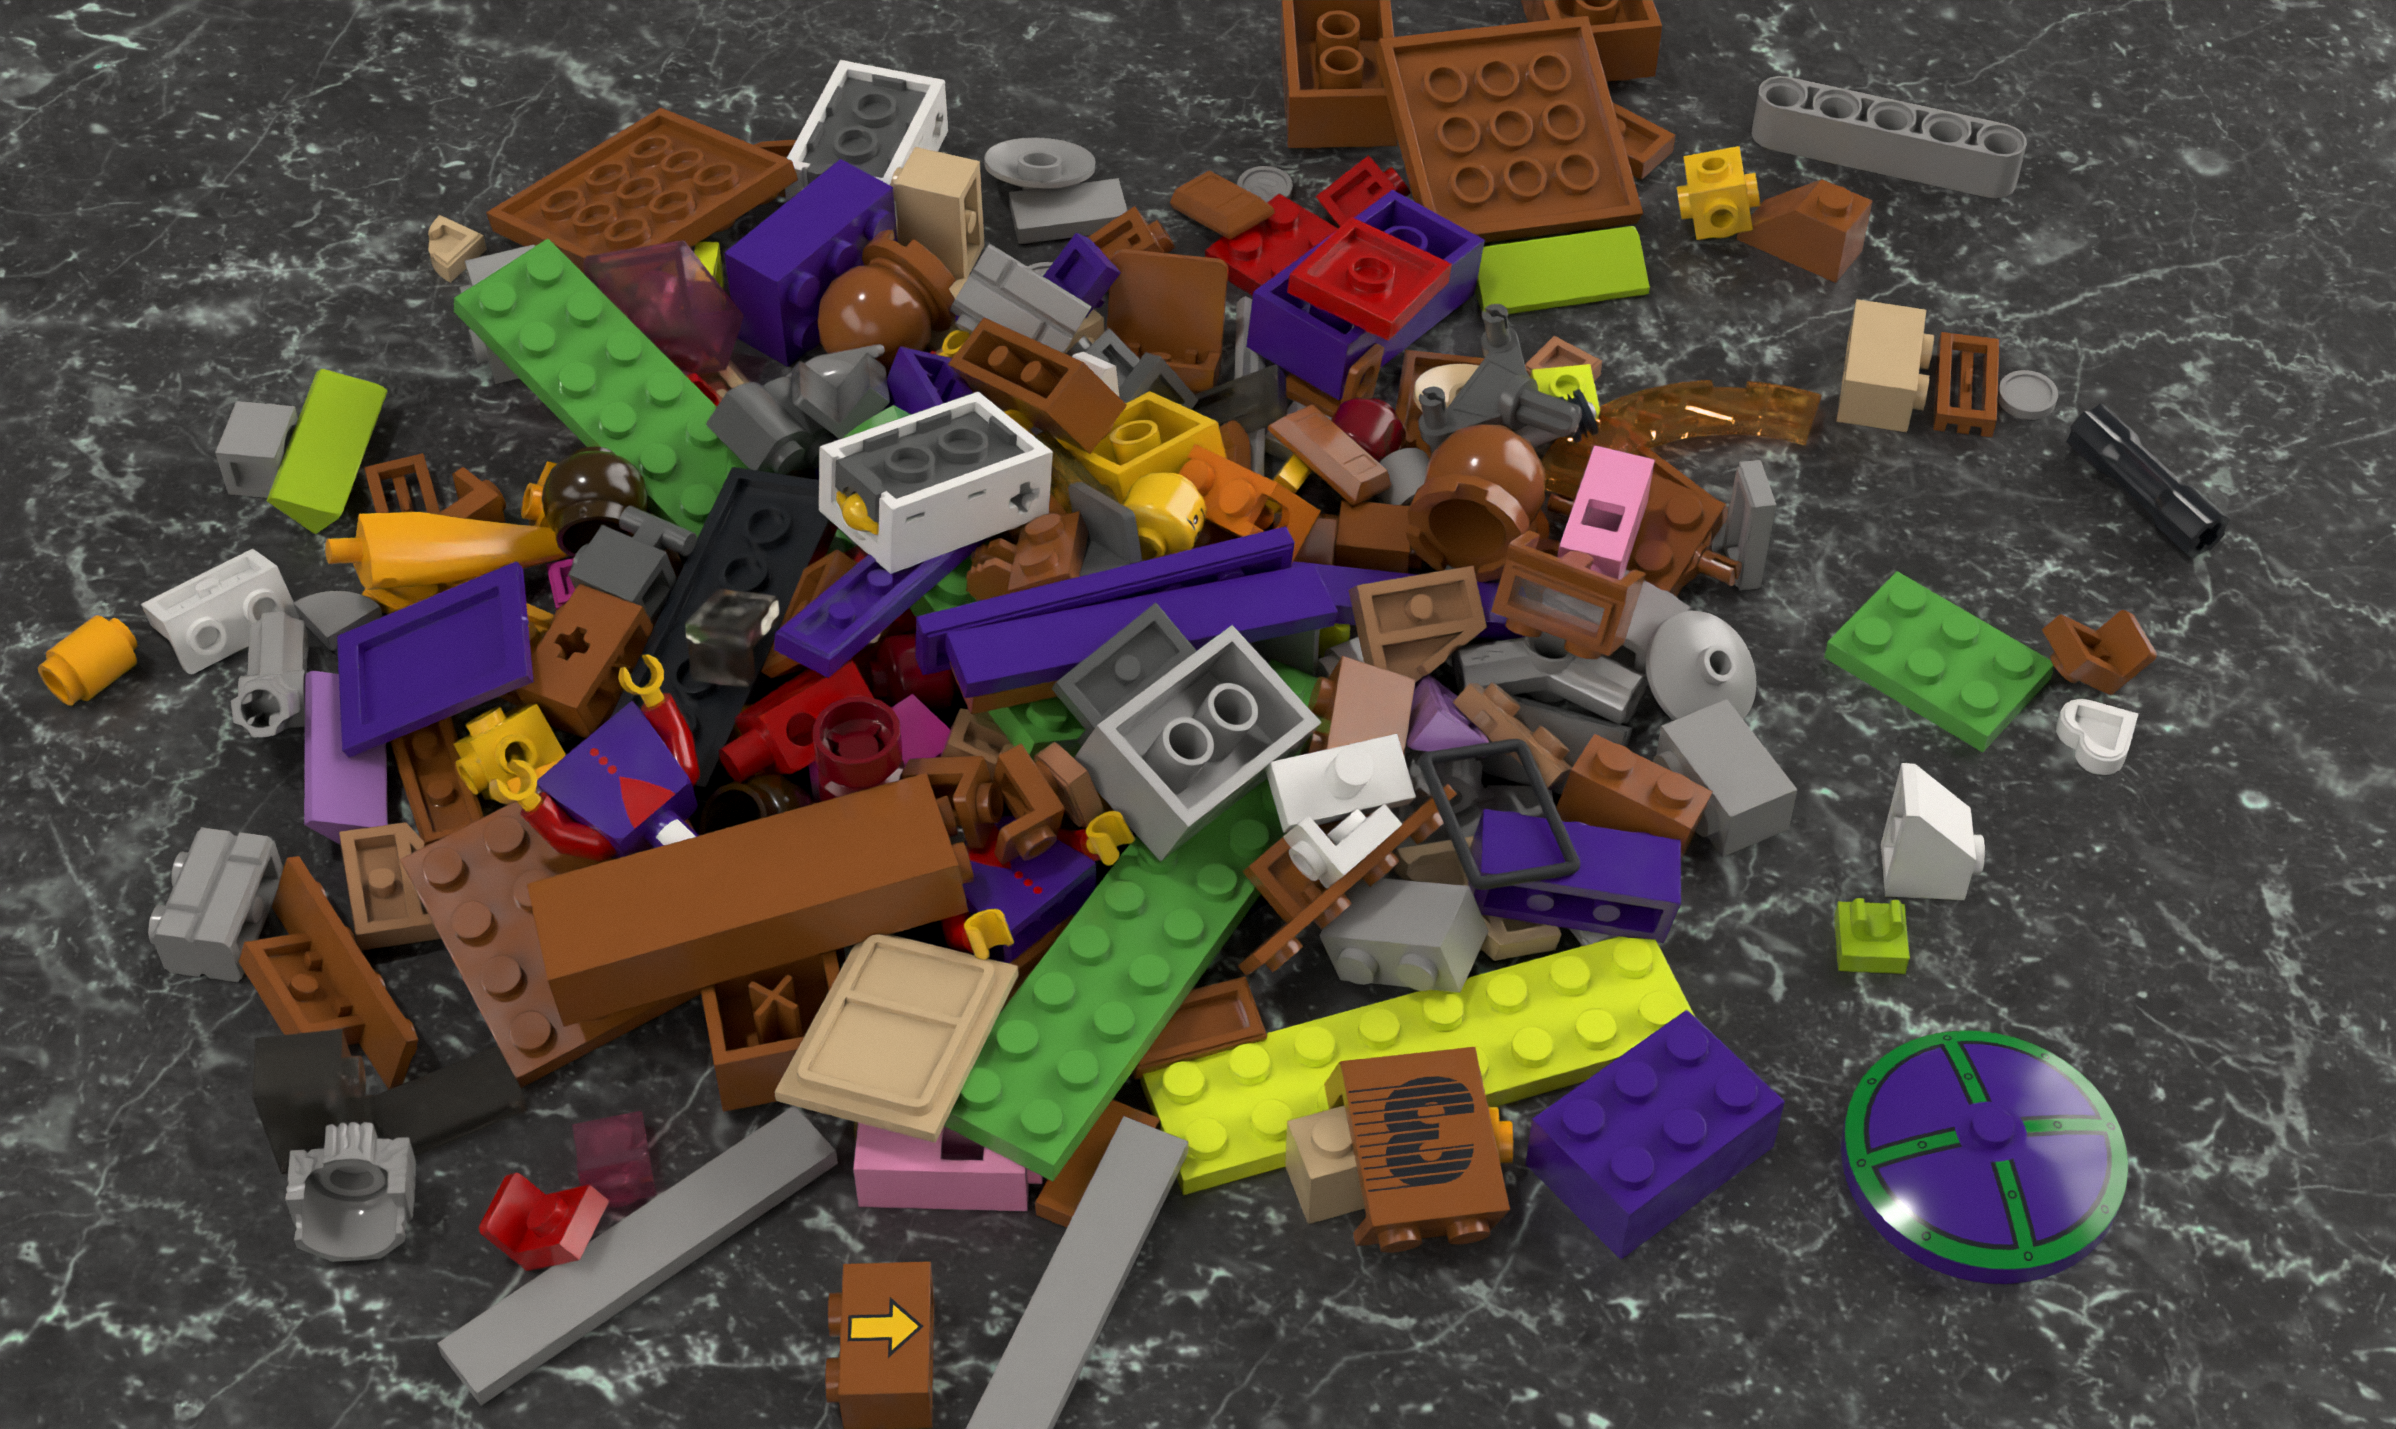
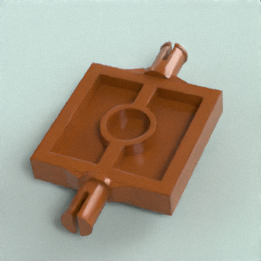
(1673, 536)

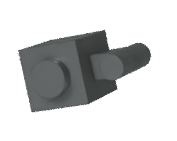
(635, 565)

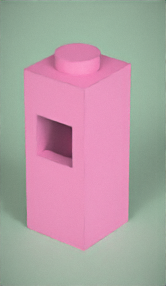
(1609, 509)
(947, 1174)

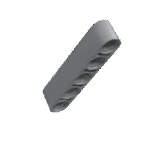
(1888, 137)

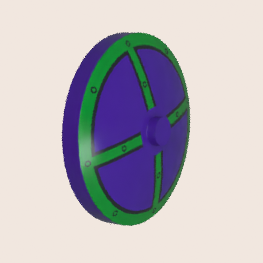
(1984, 1157)

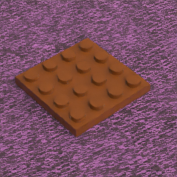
(1510, 128)
(645, 188)
(483, 912)

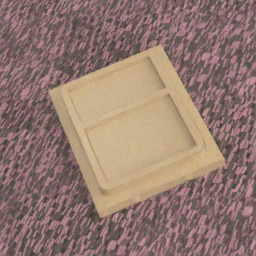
(897, 1035)

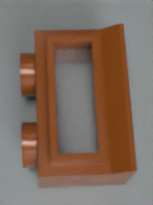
(1565, 598)

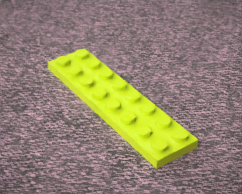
(1530, 1026)

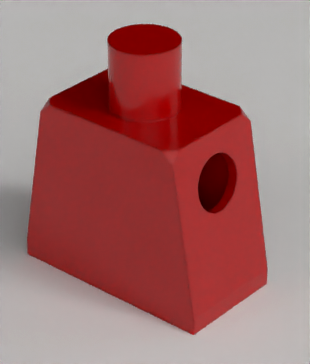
(780, 726)

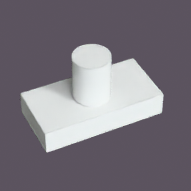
(1339, 781)

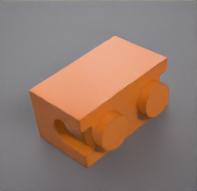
(1238, 497)

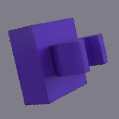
(1083, 271)

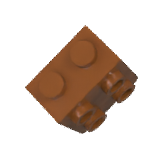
(1172, 311)

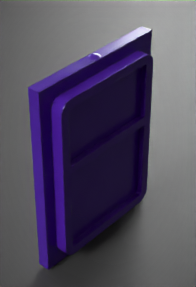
(433, 659)

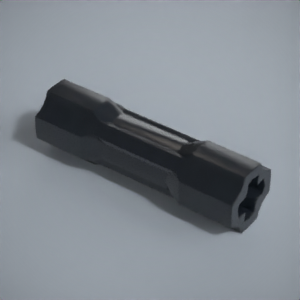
(2175, 507)

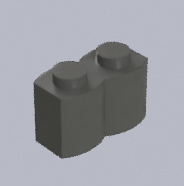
(768, 428)

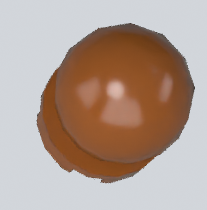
(888, 300)
(1476, 500)

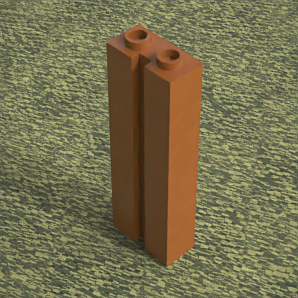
(748, 898)

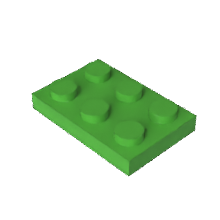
(1939, 661)

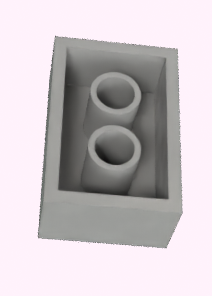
(1195, 742)

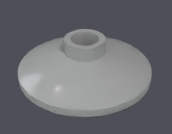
(1039, 163)
(1681, 668)

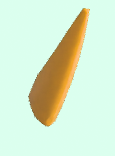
(437, 549)

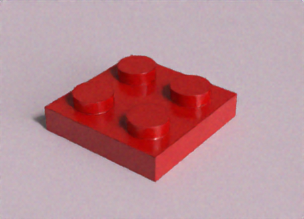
(1270, 245)
(1369, 278)

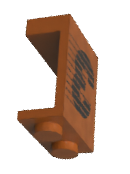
(1421, 1147)

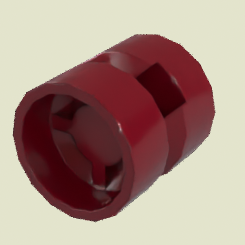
(857, 746)

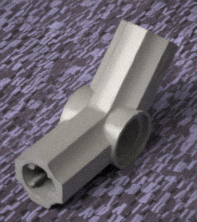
(1552, 674)
(274, 688)

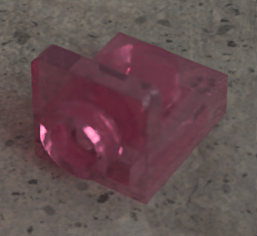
(615, 1158)

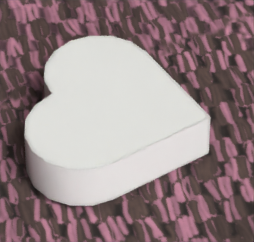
(2097, 734)

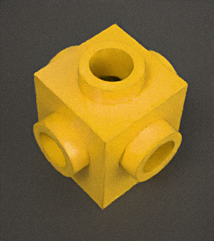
(1718, 193)
(503, 738)

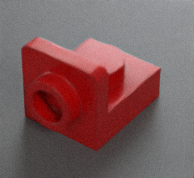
(1359, 190)
(541, 1227)

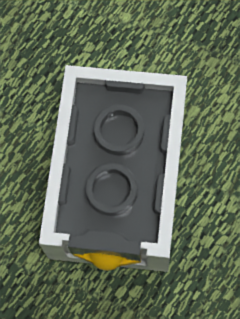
(870, 121)
(934, 481)

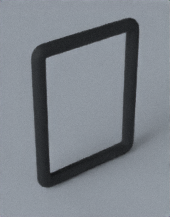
(1455, 833)

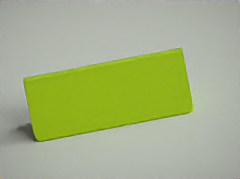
(1562, 270)
(326, 449)

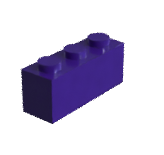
(1623, 883)

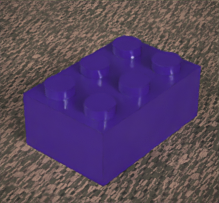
(796, 254)
(1653, 1133)

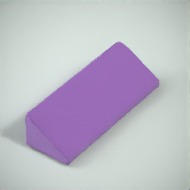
(1436, 721)
(338, 789)

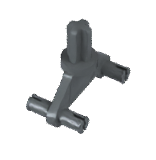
(1496, 392)

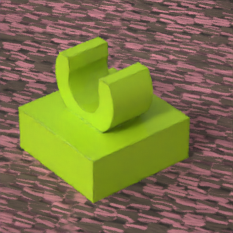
(1871, 937)

